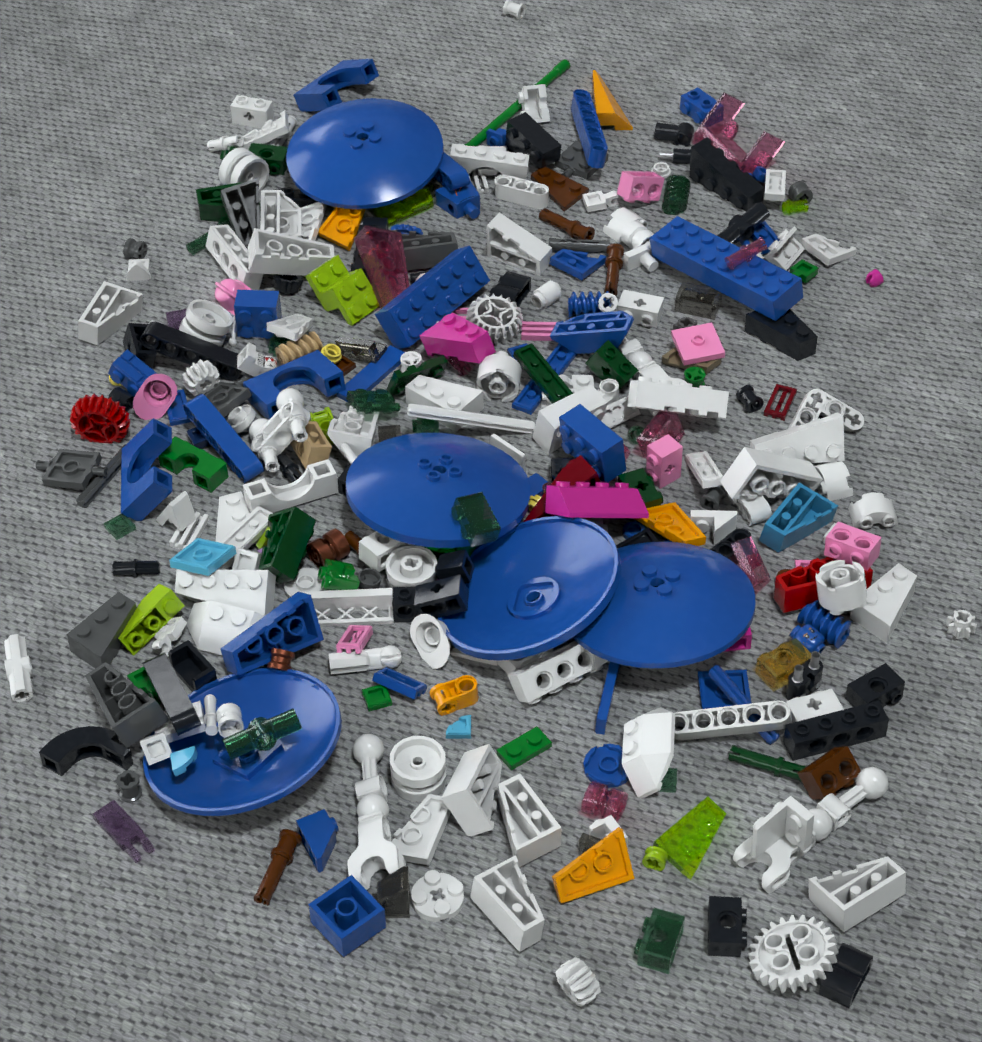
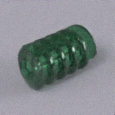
(676, 195)

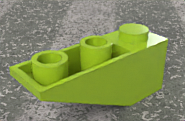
(149, 617)

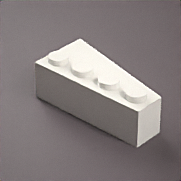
(285, 254)
(677, 399)
(767, 474)
(238, 588)

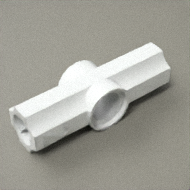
(18, 668)

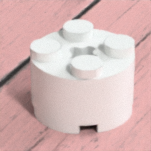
(499, 377)
(841, 586)

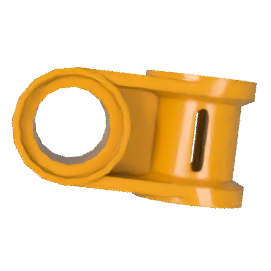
(456, 694)

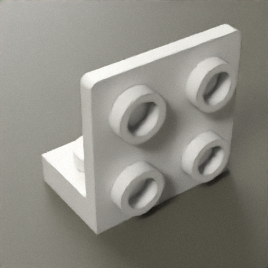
(785, 819)

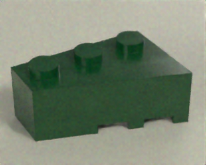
(286, 543)

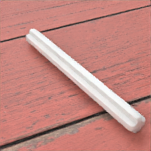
(470, 418)

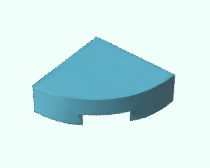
(460, 729)
(182, 759)

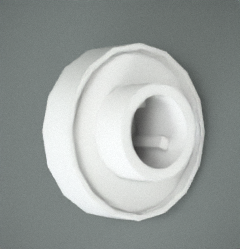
(241, 418)

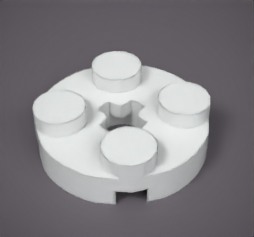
(435, 883)

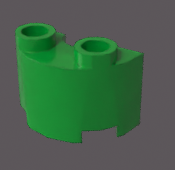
(338, 576)

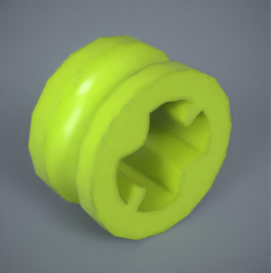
(655, 858)

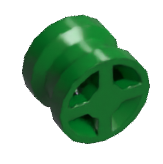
(695, 376)

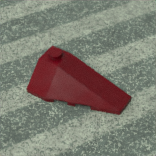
(574, 471)

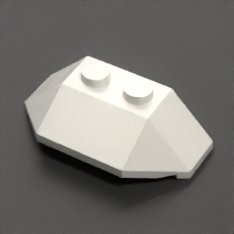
(280, 214)
(217, 624)
(648, 750)

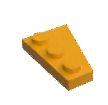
(342, 226)
(673, 524)
(595, 869)

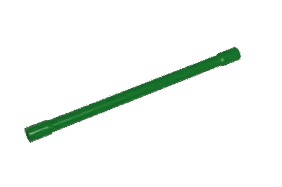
(556, 72)

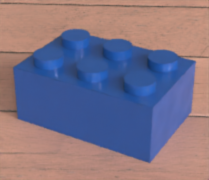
(594, 441)

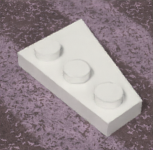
(270, 131)
(231, 512)

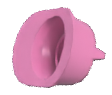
(226, 293)
(154, 396)

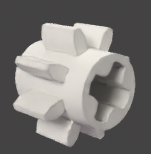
(961, 624)

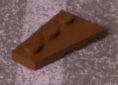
(561, 188)

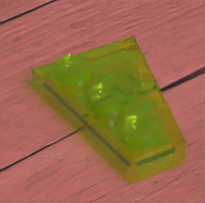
(406, 208)
(692, 836)

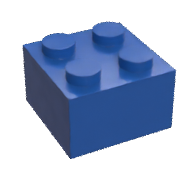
(254, 310)
(347, 915)

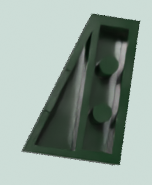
(211, 204)

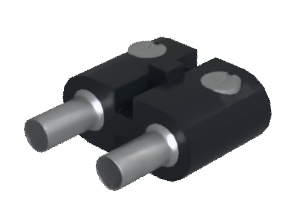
(805, 677)

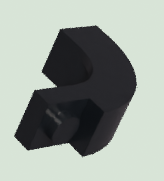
(83, 743)

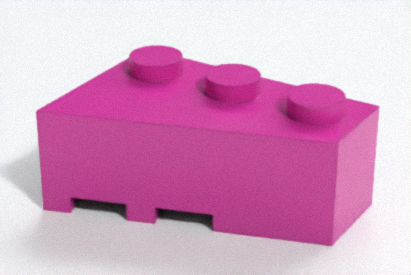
(459, 339)

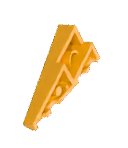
(606, 106)

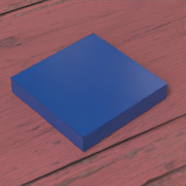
(712, 696)

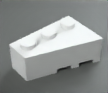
(472, 790)

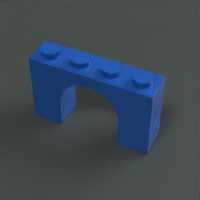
(323, 90)
(309, 369)
(140, 487)

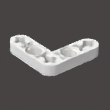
(822, 409)

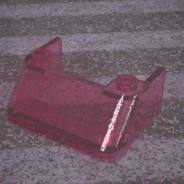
(722, 128)

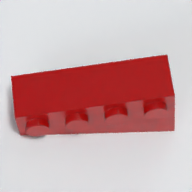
(799, 587)

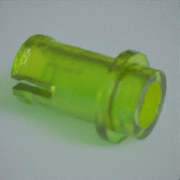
(794, 206)

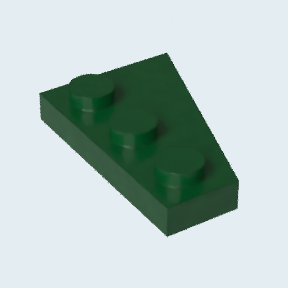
(433, 367)

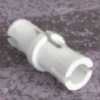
(224, 141)

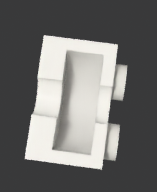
(534, 102)
(620, 220)
(834, 481)
(873, 509)

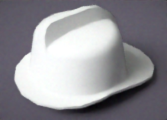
(426, 633)

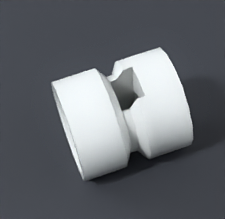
(635, 234)

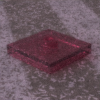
(750, 561)

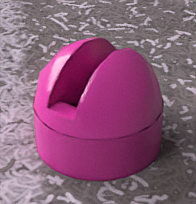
(874, 278)

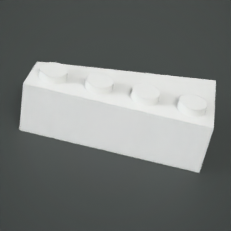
(814, 442)

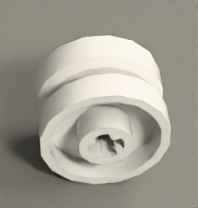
(242, 166)
(207, 321)
(410, 567)
(417, 768)

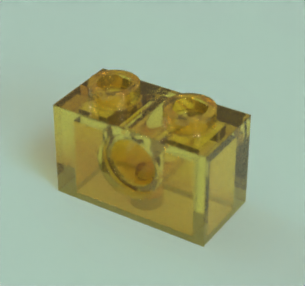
(780, 663)

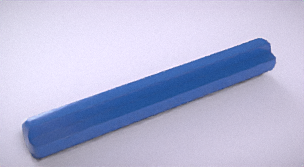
(737, 697)

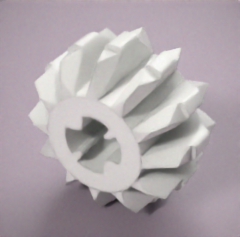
(200, 377)
(578, 981)

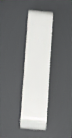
(740, 726)

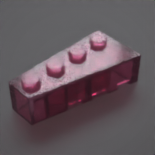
(384, 262)

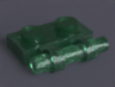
(372, 401)

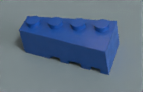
(287, 627)

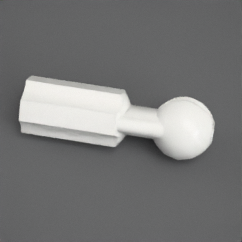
(368, 660)

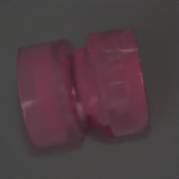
(604, 801)

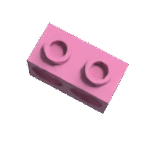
(640, 186)
(852, 545)

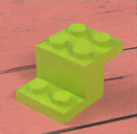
(343, 290)

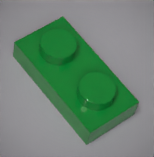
(524, 748)

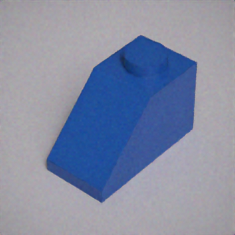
(318, 837)

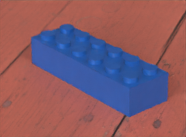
(432, 297)

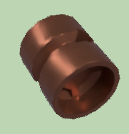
(331, 546)

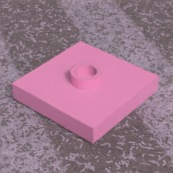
(697, 344)

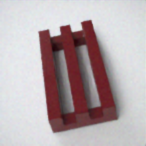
(775, 413)

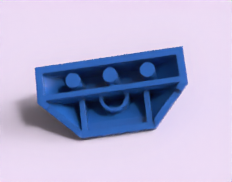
(591, 330)

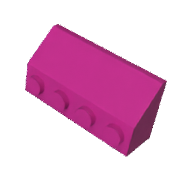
(594, 501)

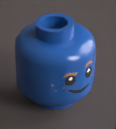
(809, 637)

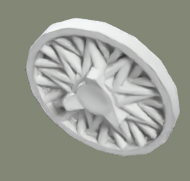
(305, 581)

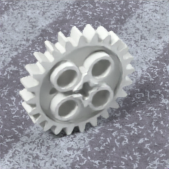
(813, 946)

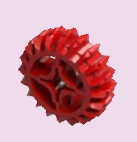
(99, 419)

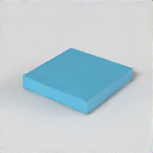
(203, 556)

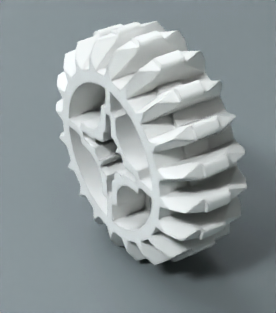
(499, 317)

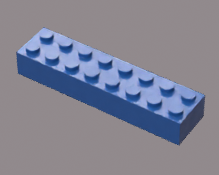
(702, 257)

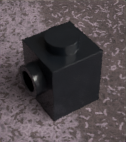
(453, 564)

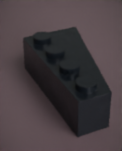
(723, 176)

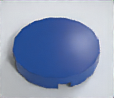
(605, 765)

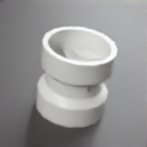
(229, 719)

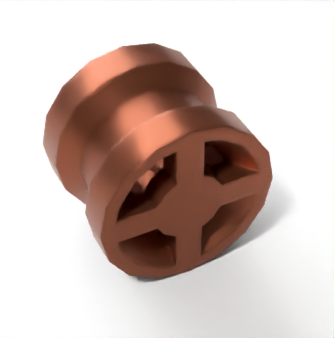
(280, 659)

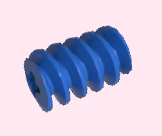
(585, 304)
(831, 628)

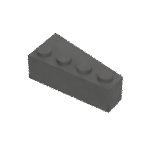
(125, 706)

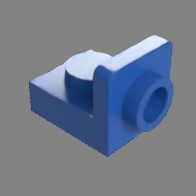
(497, 137)

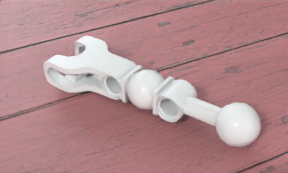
(643, 362)
(828, 816)
(375, 846)

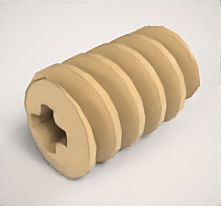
(299, 348)

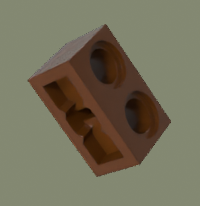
(828, 769)

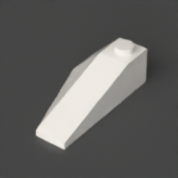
(353, 429)

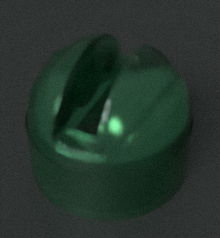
(638, 430)

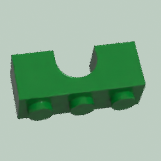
(207, 469)

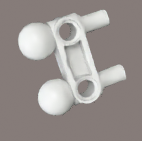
(287, 424)

